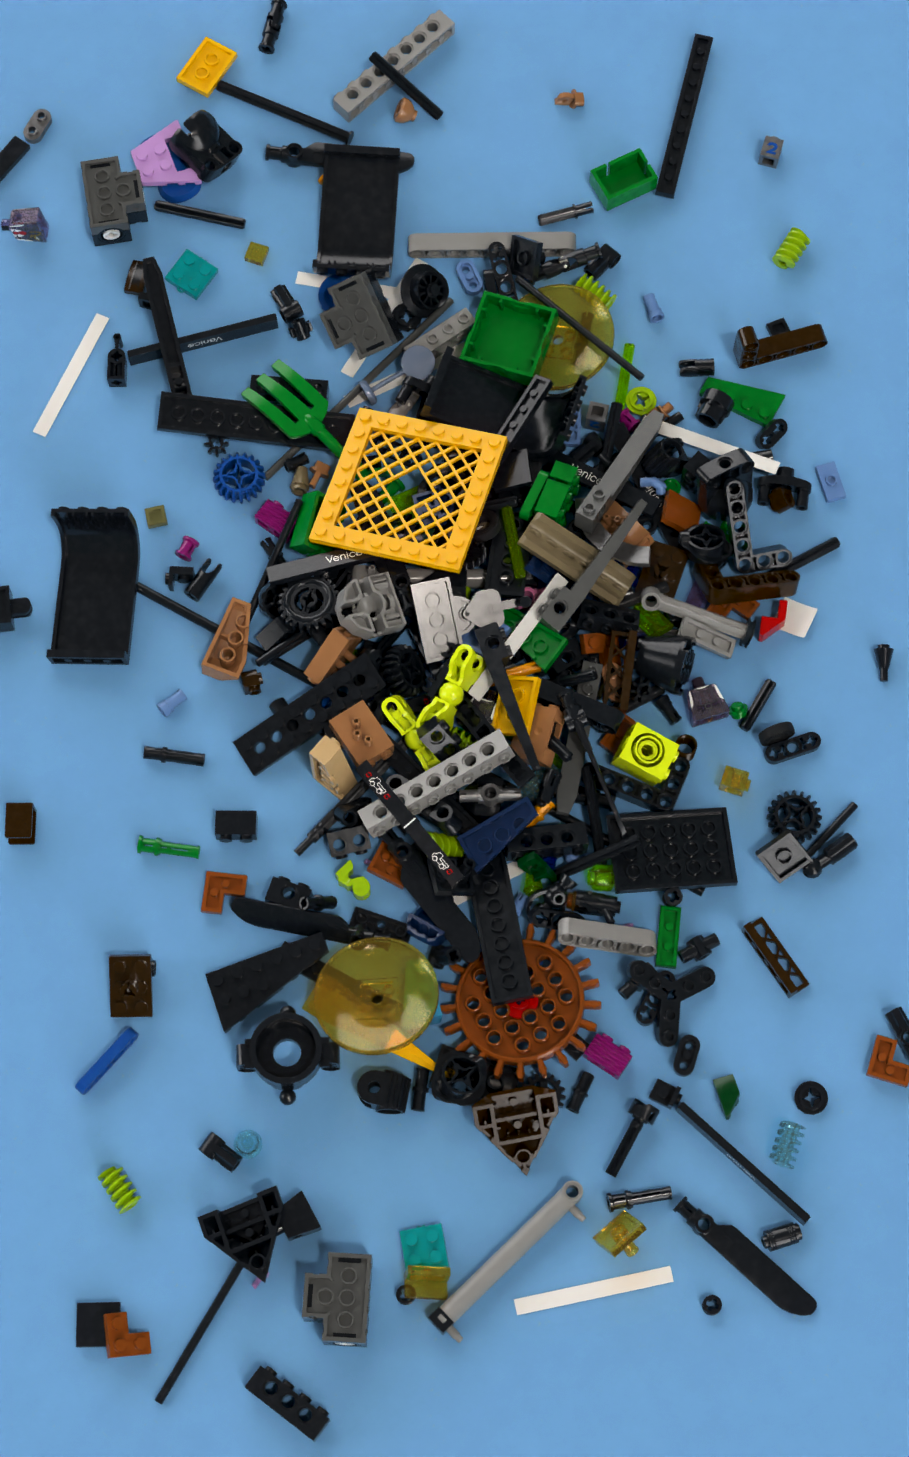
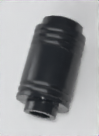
(781, 1236)

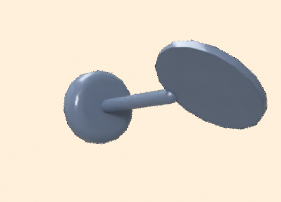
(415, 362)

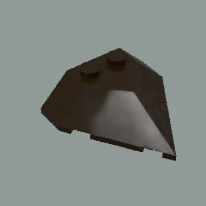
(517, 1121)

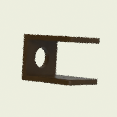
(20, 823)

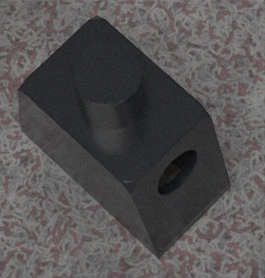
(298, 1218)

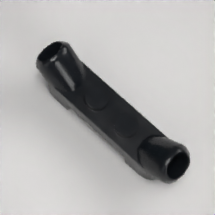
(438, 814)

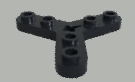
(669, 1009)

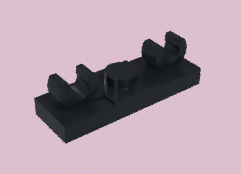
(442, 673)

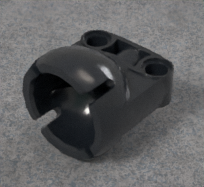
(207, 148)
(710, 479)

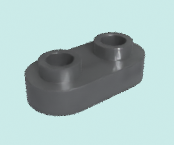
(39, 125)

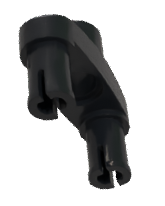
(412, 384)
(785, 480)

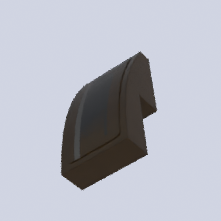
(135, 280)

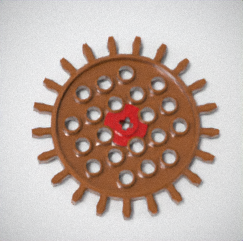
(539, 1050)

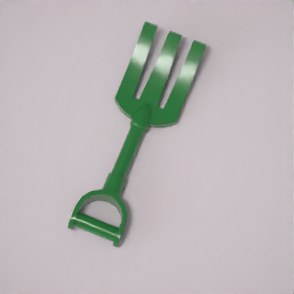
(307, 419)

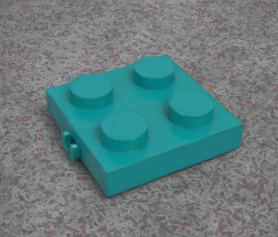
(191, 274)
(424, 1246)

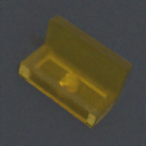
(426, 1282)

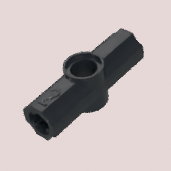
(900, 1026)

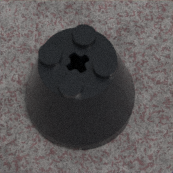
(665, 661)

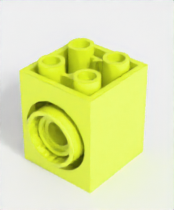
(657, 756)

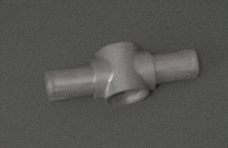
(478, 795)

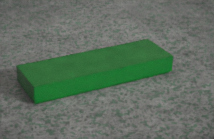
(668, 937)

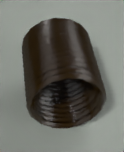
(689, 740)

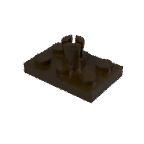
(667, 565)
(131, 985)

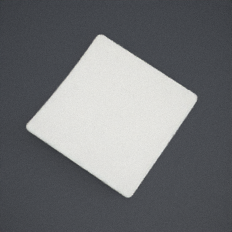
(798, 618)

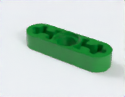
(533, 496)

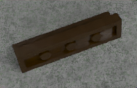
(627, 667)
(771, 960)

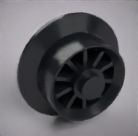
(423, 290)

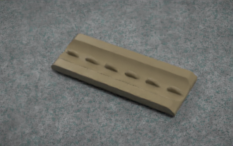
(572, 556)

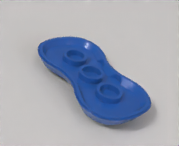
(178, 193)

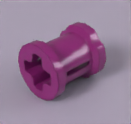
(630, 422)
(187, 548)

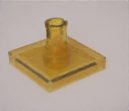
(620, 1235)

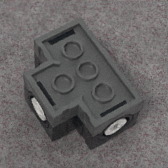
(112, 200)
(361, 315)
(340, 1299)

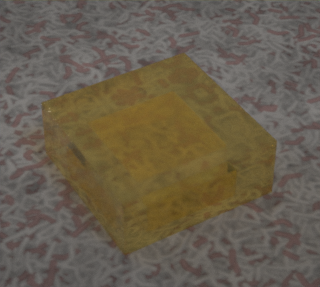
(256, 253)

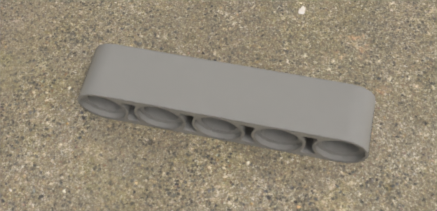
(607, 937)

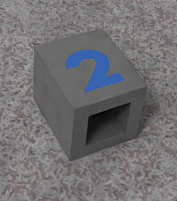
(771, 151)
(596, 416)

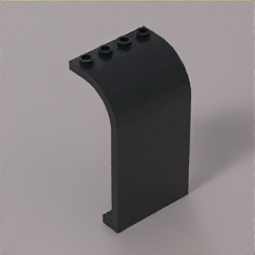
(358, 210)
(483, 400)
(95, 586)

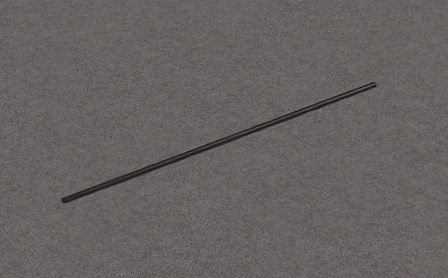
(299, 674)

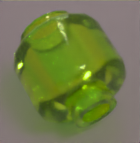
(600, 878)

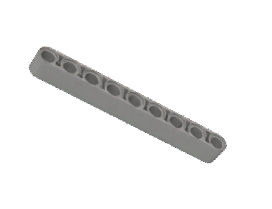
(477, 244)

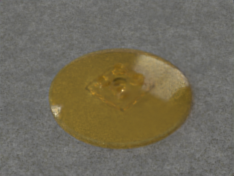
(576, 353)
(372, 969)

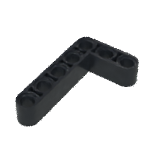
(743, 533)
(640, 788)

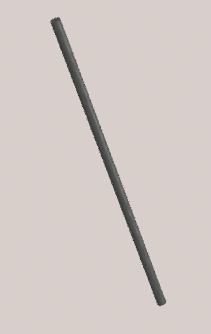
(369, 378)

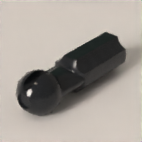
(830, 855)

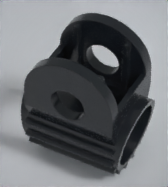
(659, 461)
(392, 1094)

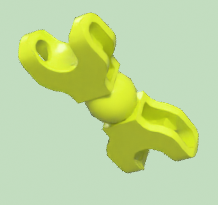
(459, 677)
(405, 722)

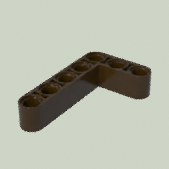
(753, 352)
(744, 588)

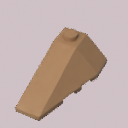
(229, 646)

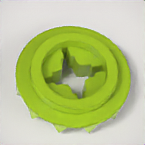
(644, 394)

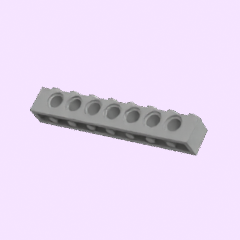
(437, 22)
(441, 773)

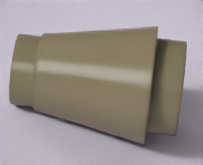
(300, 481)

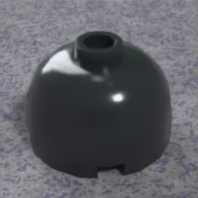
(268, 599)

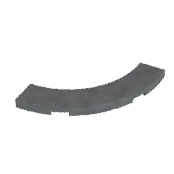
(627, 553)

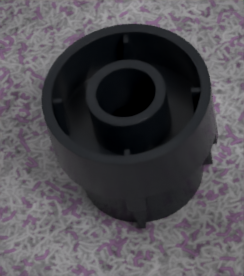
(714, 407)

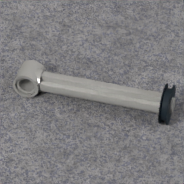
(708, 618)

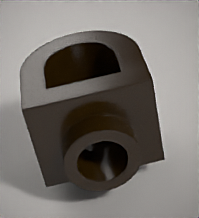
(781, 500)
(251, 682)

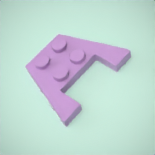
(156, 164)

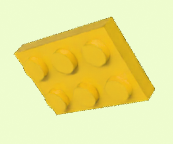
(206, 67)
(526, 693)

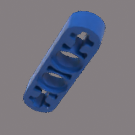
(106, 1061)

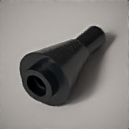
(883, 657)

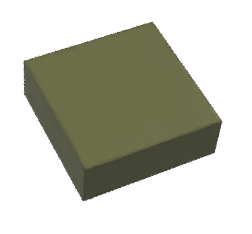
(156, 516)

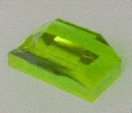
(653, 622)

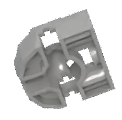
(376, 597)

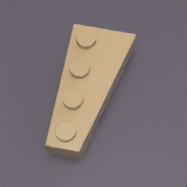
(331, 767)

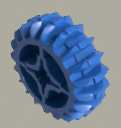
(254, 478)

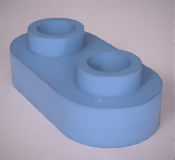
(470, 278)

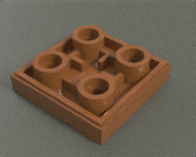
(679, 511)

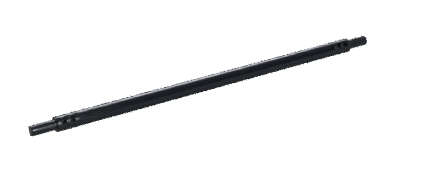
(355, 793)

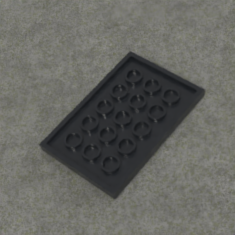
(675, 851)

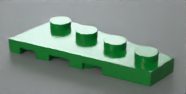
(750, 402)
(542, 643)

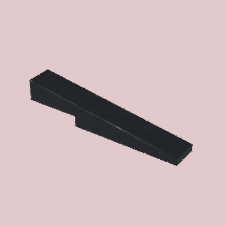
(481, 727)

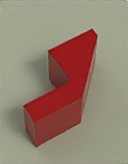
(770, 625)

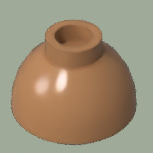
(405, 111)

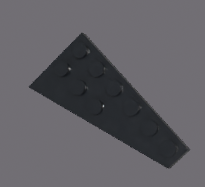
(254, 981)

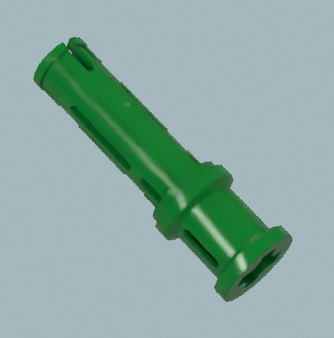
(193, 851)

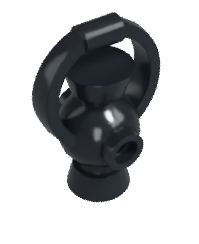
(554, 896)

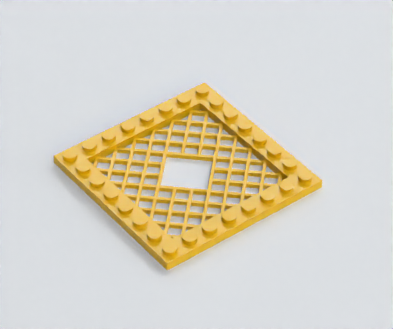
(449, 559)

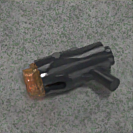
(594, 904)

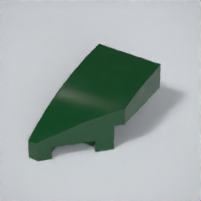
(536, 866)
(727, 1093)

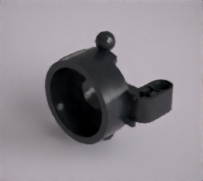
(258, 1053)

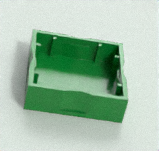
(510, 337)

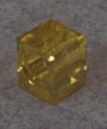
(735, 781)

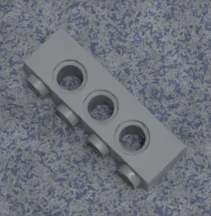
(447, 333)

